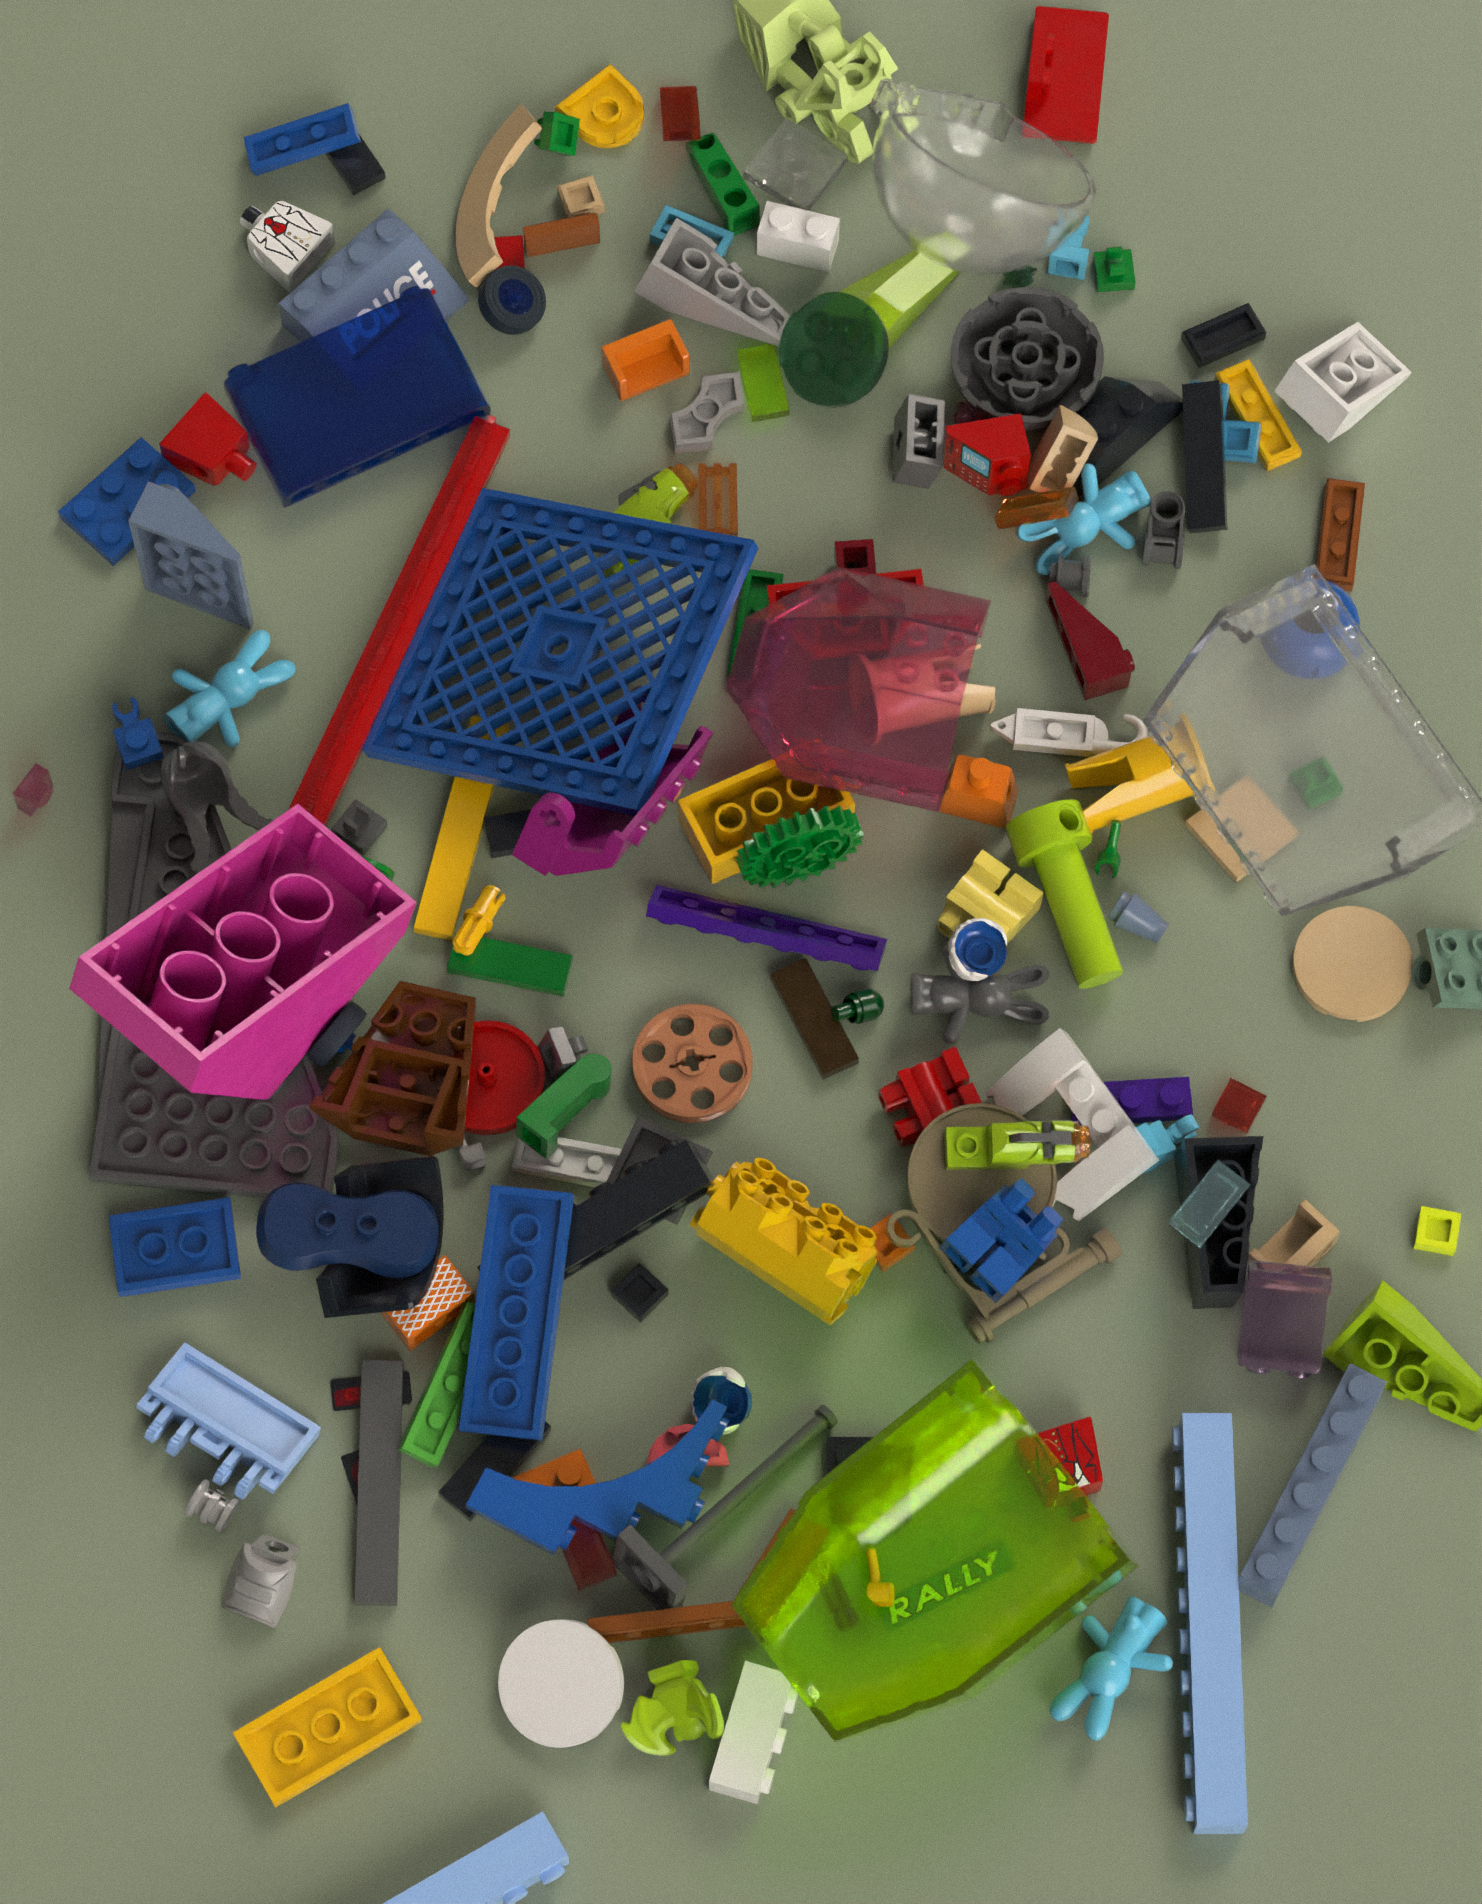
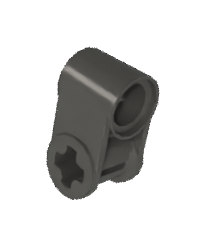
(1165, 536)

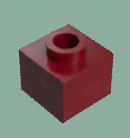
(855, 555)

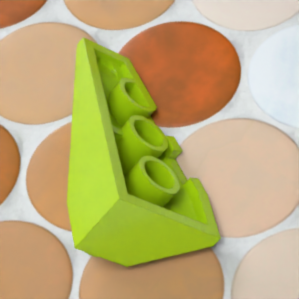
(902, 290)
(1407, 1352)

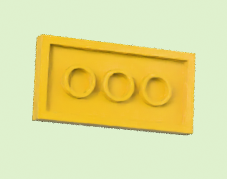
(327, 1727)

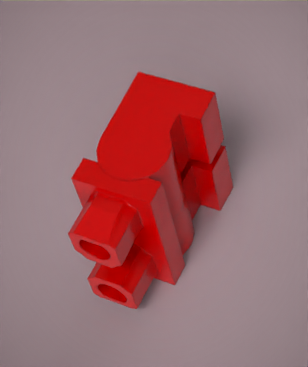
(927, 1093)

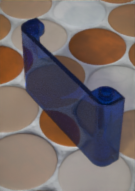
(355, 396)

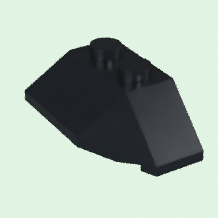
(1125, 418)

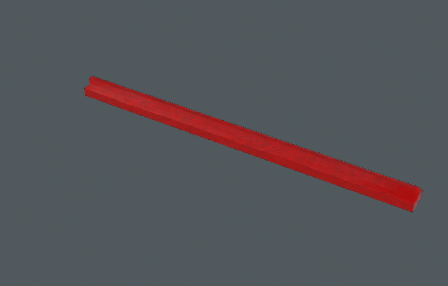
(400, 620)

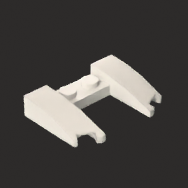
(1121, 1148)

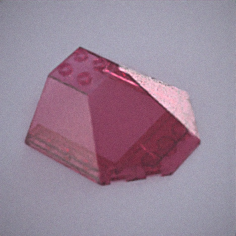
(860, 683)

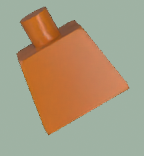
(980, 791)

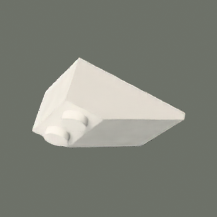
(1341, 381)

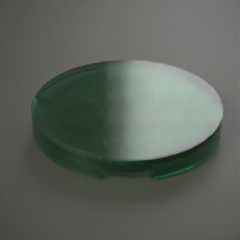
(834, 349)

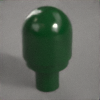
(859, 1007)

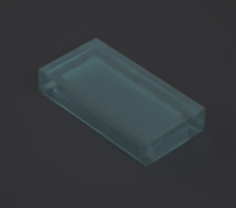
(1209, 1203)

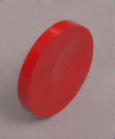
(503, 1077)

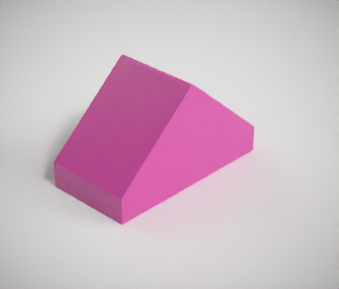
(247, 958)

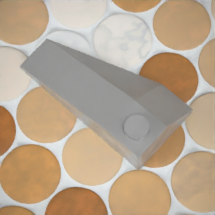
(700, 285)

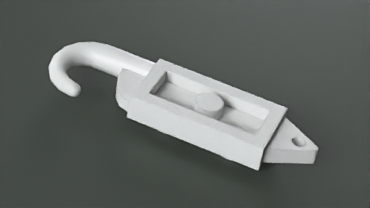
(1061, 732)

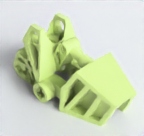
(845, 74)

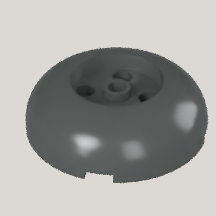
(1030, 321)

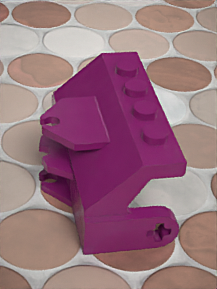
(582, 838)

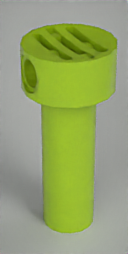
(1052, 842)

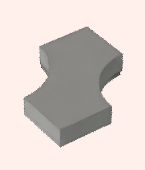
(696, 424)

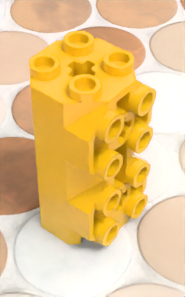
(796, 1248)

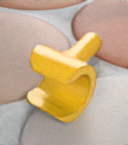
(880, 1593)

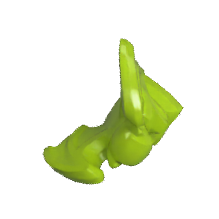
(678, 1703)

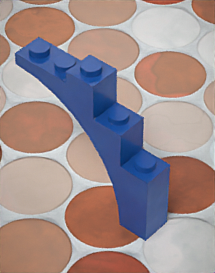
(546, 1512)

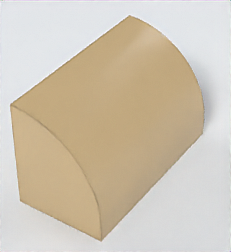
(1061, 452)

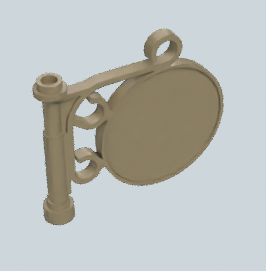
(949, 1197)

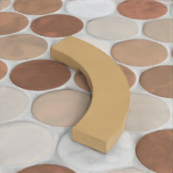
(473, 233)

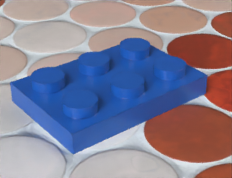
(106, 503)
(174, 1247)

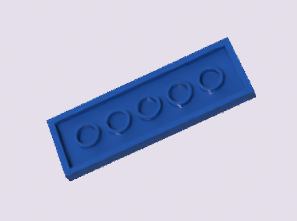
(516, 1312)

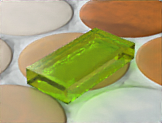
(763, 382)

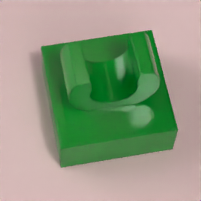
(558, 133)
(1114, 270)

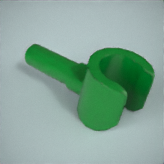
(1110, 854)

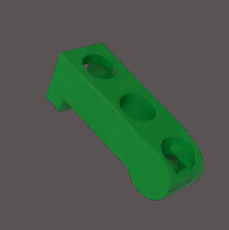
(724, 184)
(562, 1101)

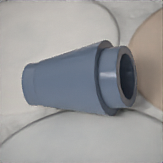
(1137, 917)

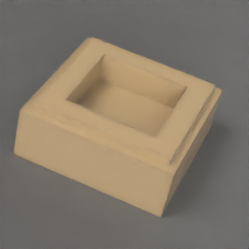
(581, 197)

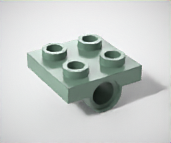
(1450, 967)

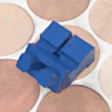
(1018, 1238)

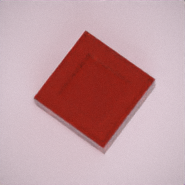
(1239, 1105)

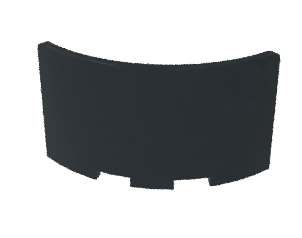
(357, 1291)

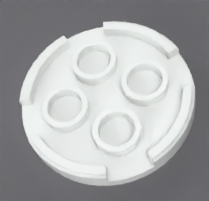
(560, 1683)

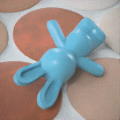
(1098, 512)
(230, 688)
(1109, 1671)

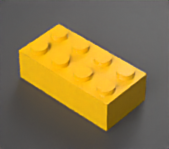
(733, 809)

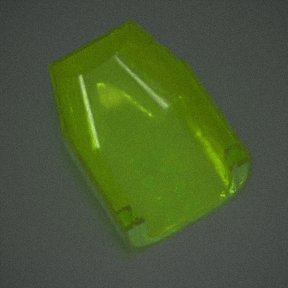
(973, 1532)

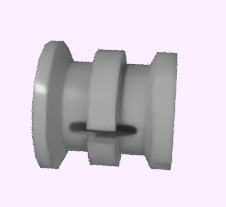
(211, 1506)

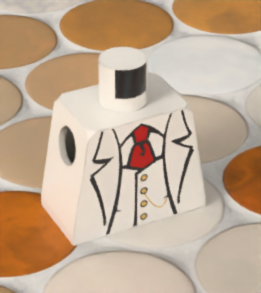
(287, 241)

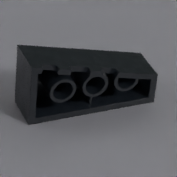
(1220, 1265)

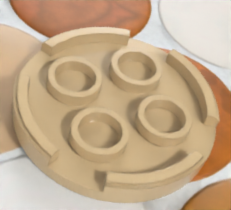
(1352, 963)

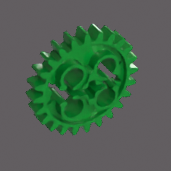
(799, 846)

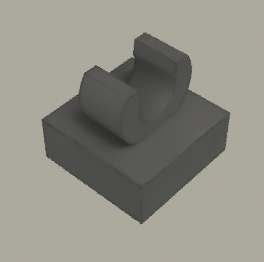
(359, 827)
(560, 1052)

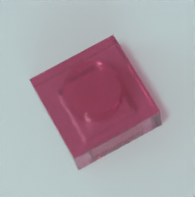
(34, 790)

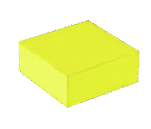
(1437, 1231)

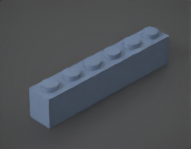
(1310, 1485)

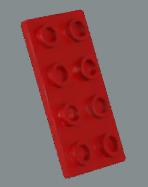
(1066, 73)

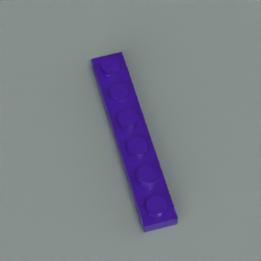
(766, 927)

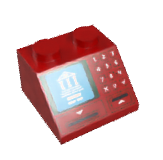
(989, 454)

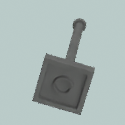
(653, 1571)

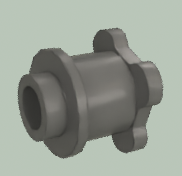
(1072, 574)

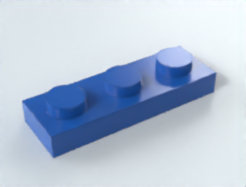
(302, 139)

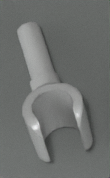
(472, 1155)

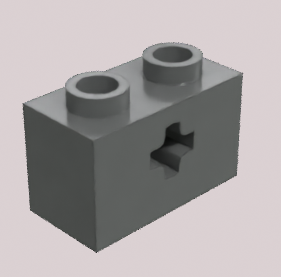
(918, 441)

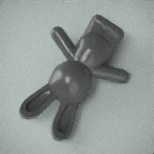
(983, 997)

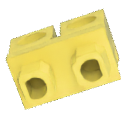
(989, 895)

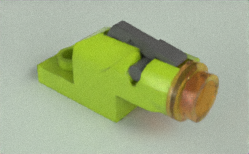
(656, 499)
(1015, 1145)

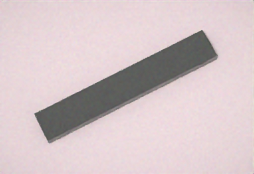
(379, 1483)

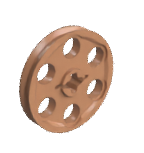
(695, 1044)

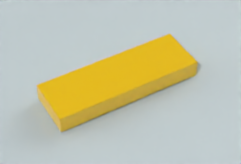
(1253, 403)

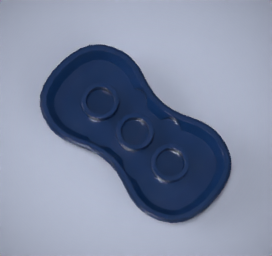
(381, 1232)

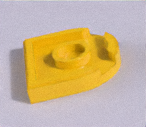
(607, 109)

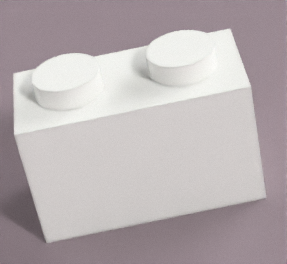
(798, 236)

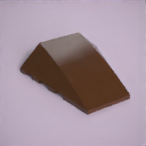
(407, 1073)

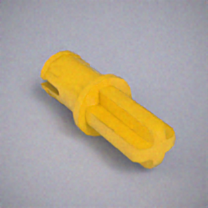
(478, 920)

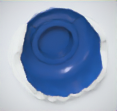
(977, 949)
(727, 1388)

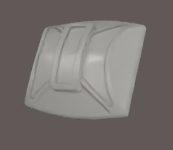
(261, 1580)

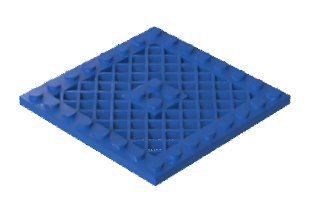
(627, 776)

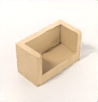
(1300, 1240)

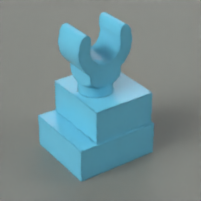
(1071, 258)
(1163, 1140)

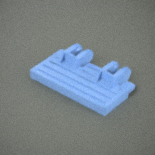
(226, 1412)

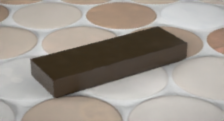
(813, 1019)

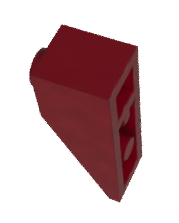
(1090, 646)

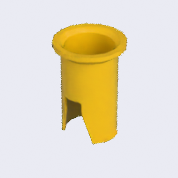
(1151, 783)

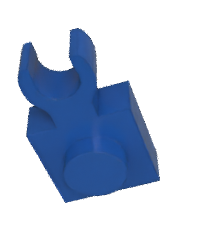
(136, 738)

